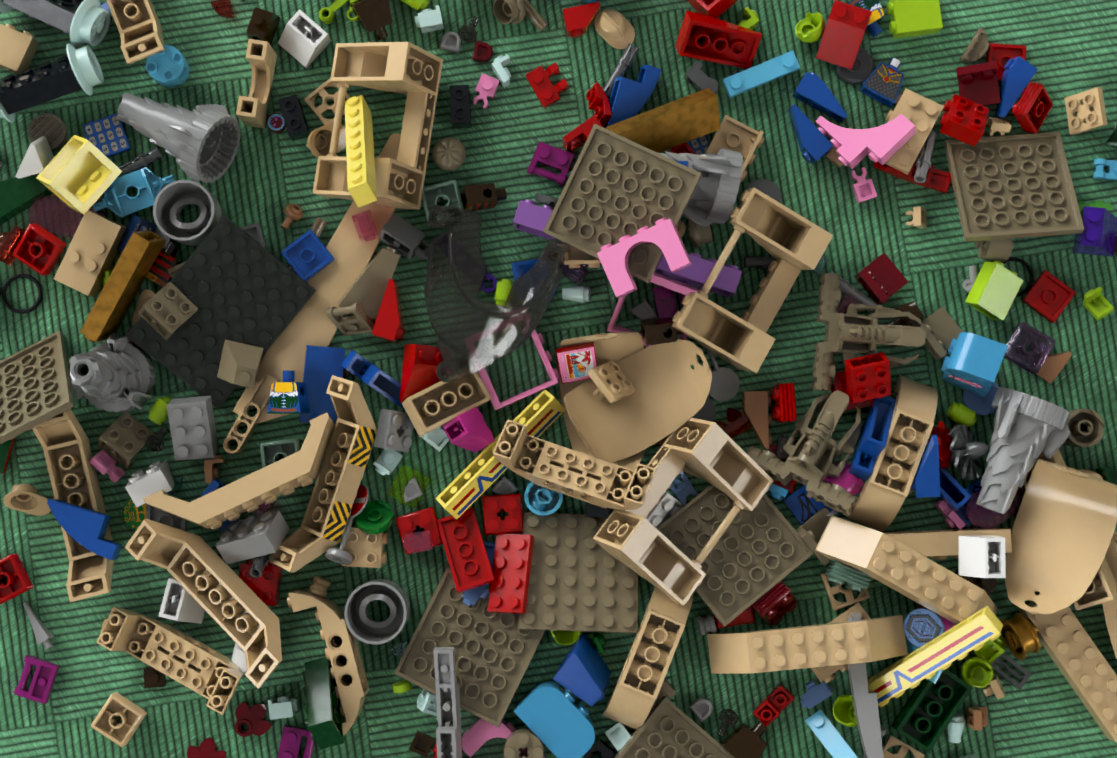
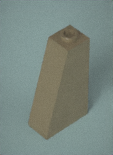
(372, 282)

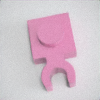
(486, 88)
(863, 189)
(106, 464)
(952, 518)

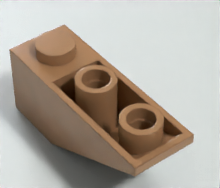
(755, 406)

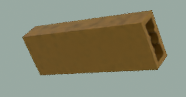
(673, 122)
(122, 285)

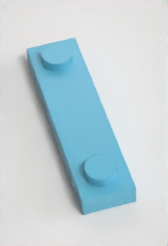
(761, 74)
(829, 736)

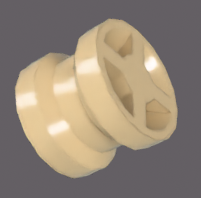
(319, 586)

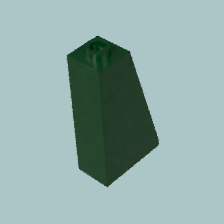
(19, 195)

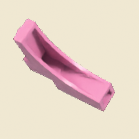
(877, 142)

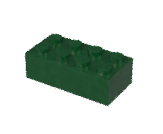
(322, 704)
(931, 709)

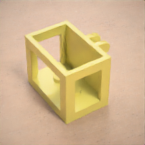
(79, 174)

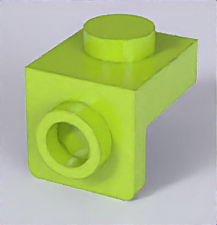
(1097, 304)

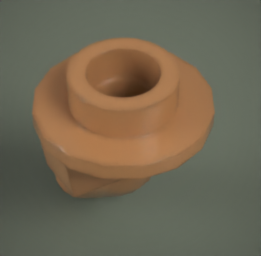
(293, 212)

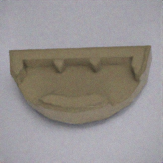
(977, 47)

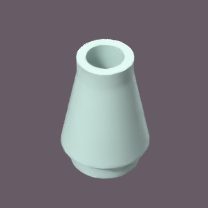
(577, 294)
(956, 728)

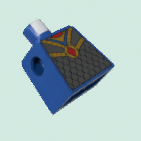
(884, 83)

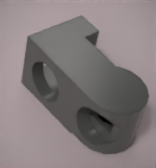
(699, 79)

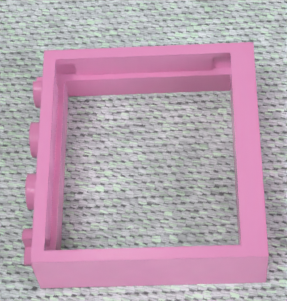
(659, 280)
(546, 358)

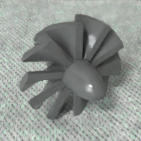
(966, 451)

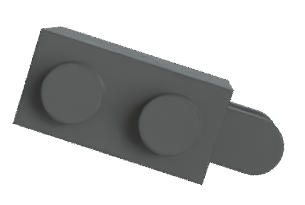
(404, 238)

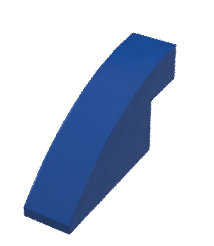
(630, 96)
(373, 377)
(872, 437)
(954, 495)
(85, 527)

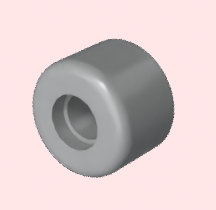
(176, 197)
(357, 614)

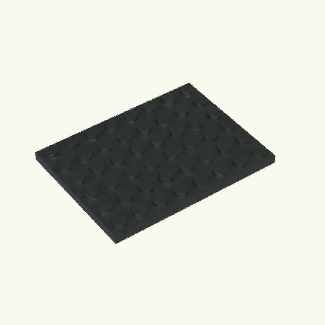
(239, 297)

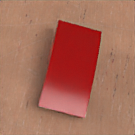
(599, 102)
(773, 704)

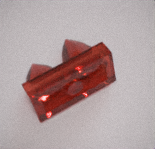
(737, 423)

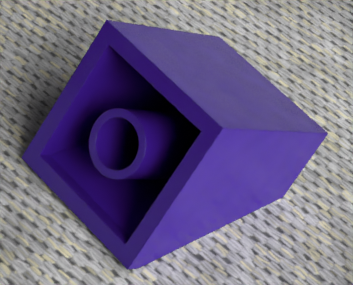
(1098, 232)

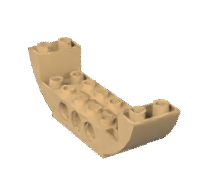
(899, 460)
(572, 471)
(333, 624)
(173, 655)
(648, 660)

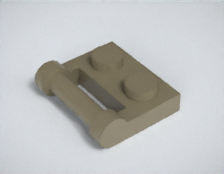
(351, 325)

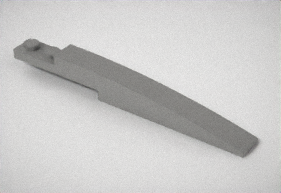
(448, 704)
(865, 706)

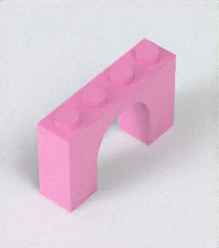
(615, 257)
(483, 731)

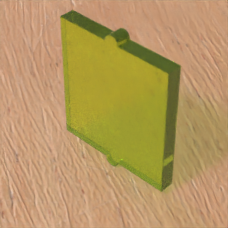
(402, 479)

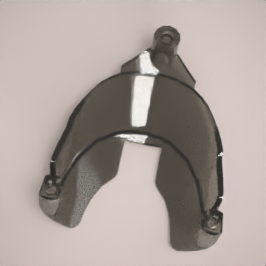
(469, 328)

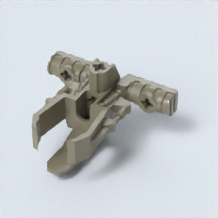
(857, 333)
(815, 453)

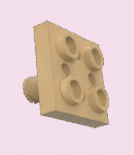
(1092, 110)
(610, 382)

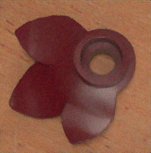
(253, 717)
(206, 750)

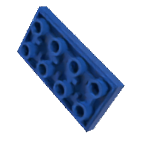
(318, 369)

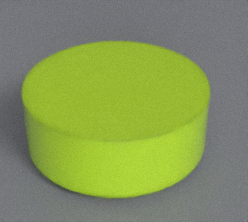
(401, 686)

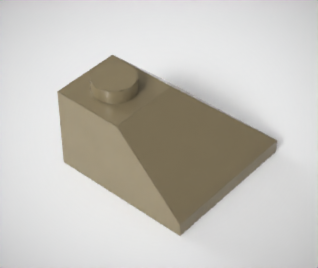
(240, 363)

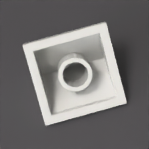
(36, 158)

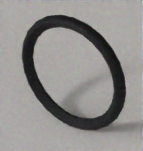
(1029, 270)
(38, 299)

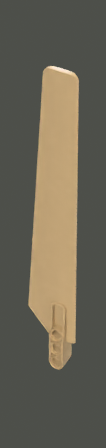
(311, 323)

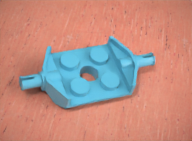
(148, 188)

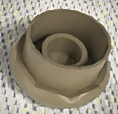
(509, 11)
(449, 153)
(699, 235)

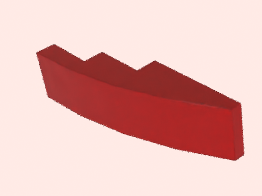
(935, 179)

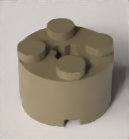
(994, 249)
(1091, 429)
(521, 739)

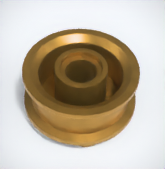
(1020, 636)

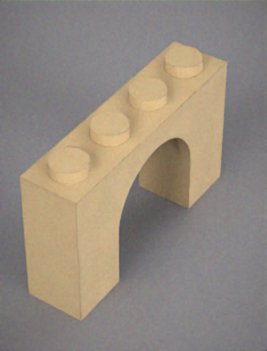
(254, 108)

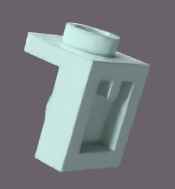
(502, 73)
(436, 438)
(387, 461)
(427, 703)
(618, 736)

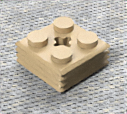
(107, 723)

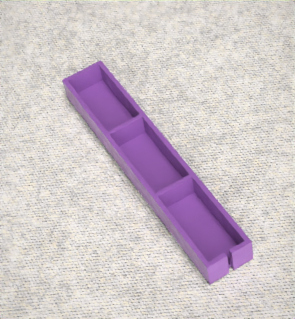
(534, 219)

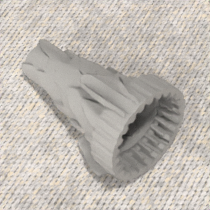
(199, 139)
(717, 187)
(113, 375)
(1021, 432)

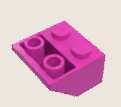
(469, 431)

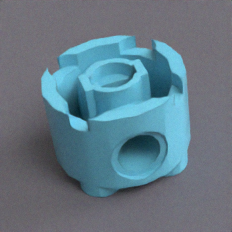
(168, 67)
(542, 500)

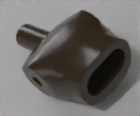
(908, 307)

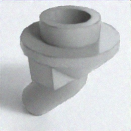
(968, 283)

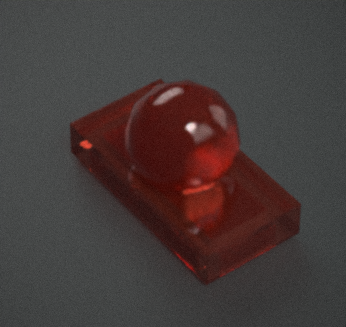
(8, 244)

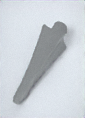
(41, 633)

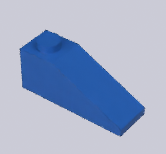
(1013, 82)
(817, 95)
(810, 139)
(927, 477)

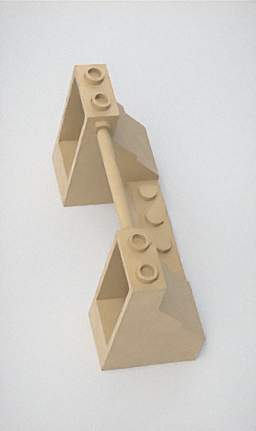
(388, 68)
(795, 246)
(642, 547)

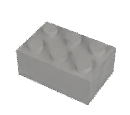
(192, 428)
(252, 537)

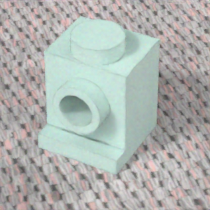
(429, 20)
(282, 707)

